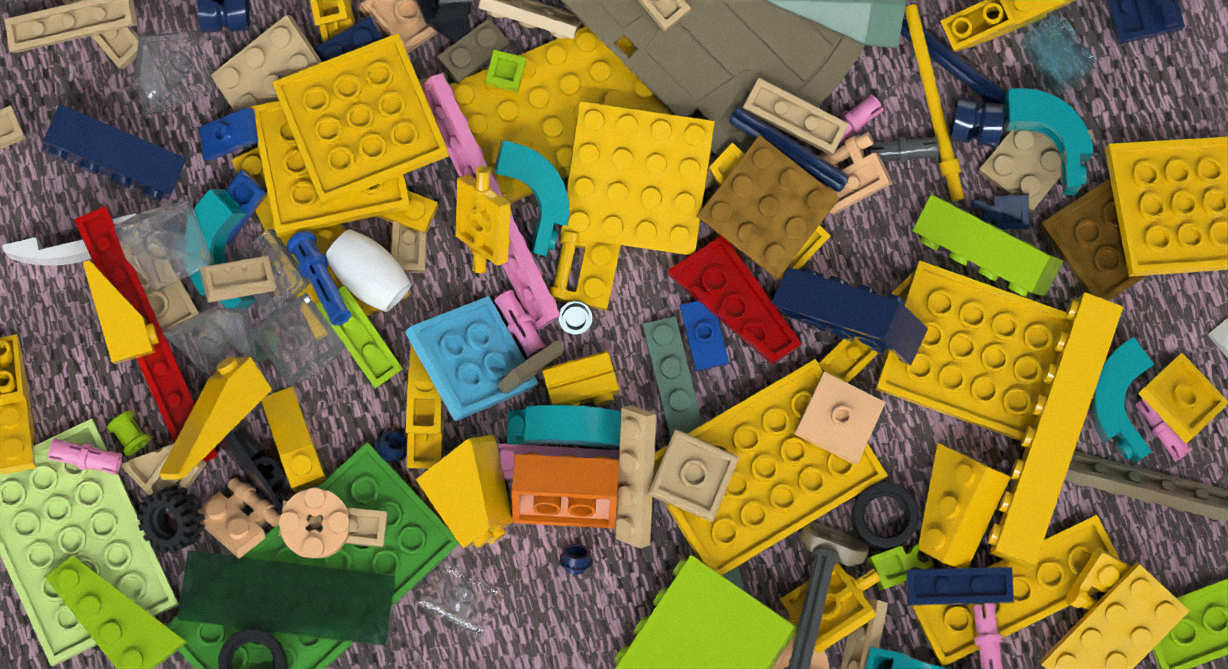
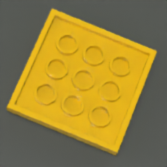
(360, 119)
(638, 177)
(291, 190)
(1171, 204)

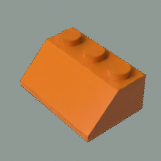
(565, 490)

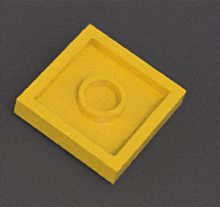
(1183, 398)

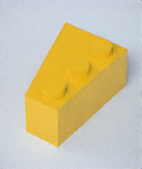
(959, 506)

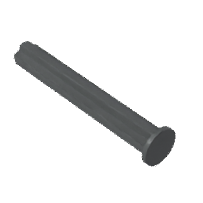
(812, 608)

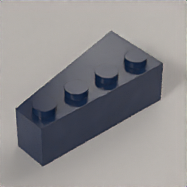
(112, 153)
(850, 312)

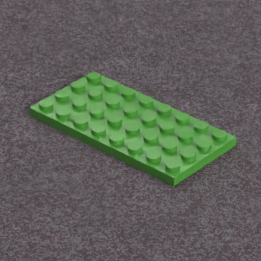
(412, 549)

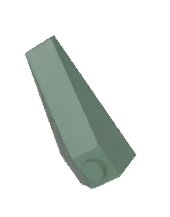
(863, 20)

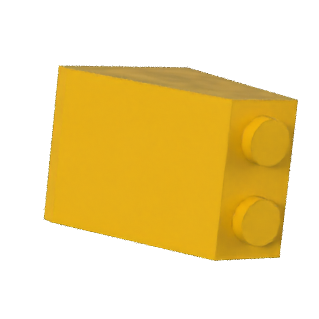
(470, 492)

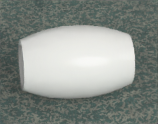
(368, 270)

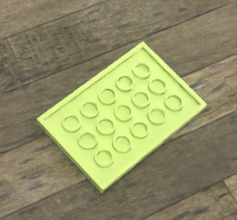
(77, 513)

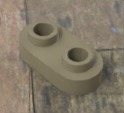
(847, 547)

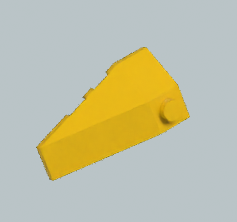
(220, 407)

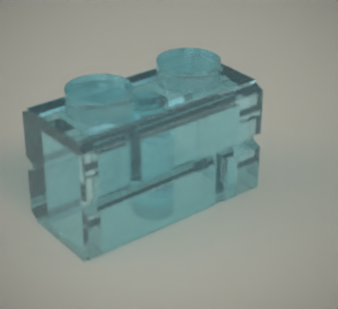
(1058, 54)

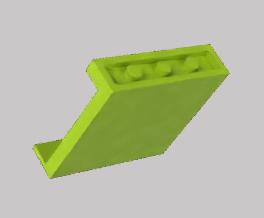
(706, 625)

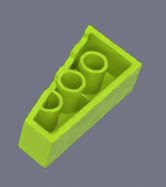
(986, 246)

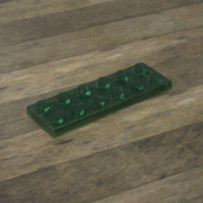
(287, 598)

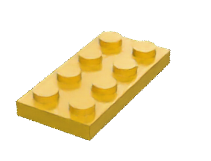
(1119, 626)

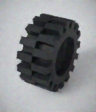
(185, 513)

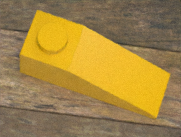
(121, 323)
(293, 440)

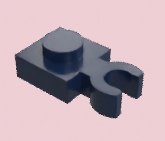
(1008, 210)

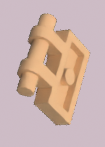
(865, 175)
(231, 525)

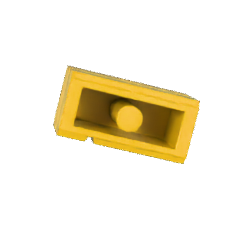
(582, 381)

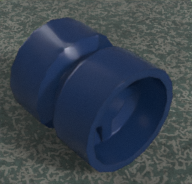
(217, 14)
(977, 122)

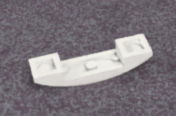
(32, 252)

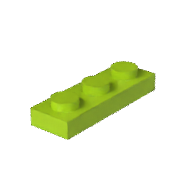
(364, 342)

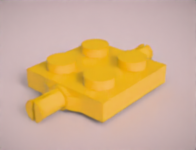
(482, 220)
(843, 609)

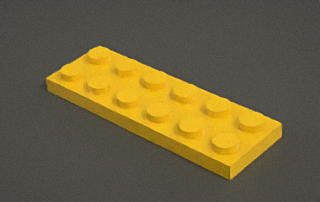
(1036, 591)

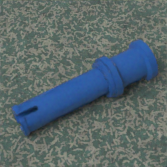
(314, 266)

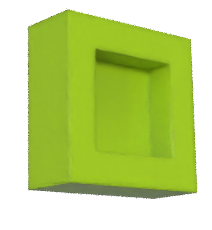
(506, 71)

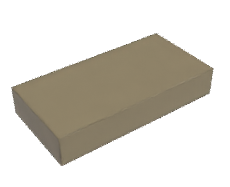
(531, 367)

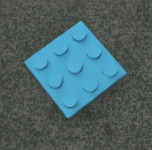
(468, 356)

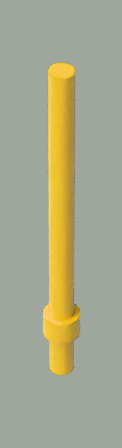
(949, 166)

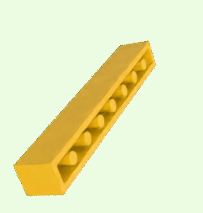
(1055, 430)

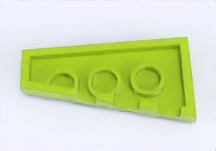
(113, 620)

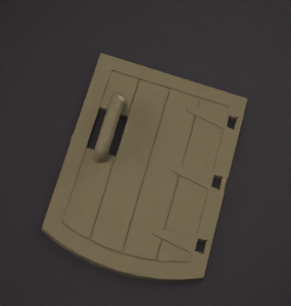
(719, 54)

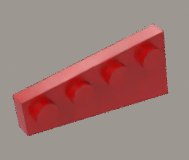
(732, 294)

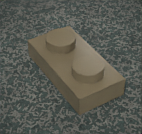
(472, 51)

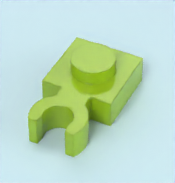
(894, 563)

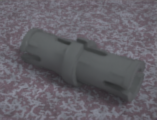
(906, 149)

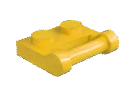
(595, 275)
(1100, 572)

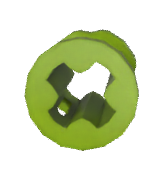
(128, 433)

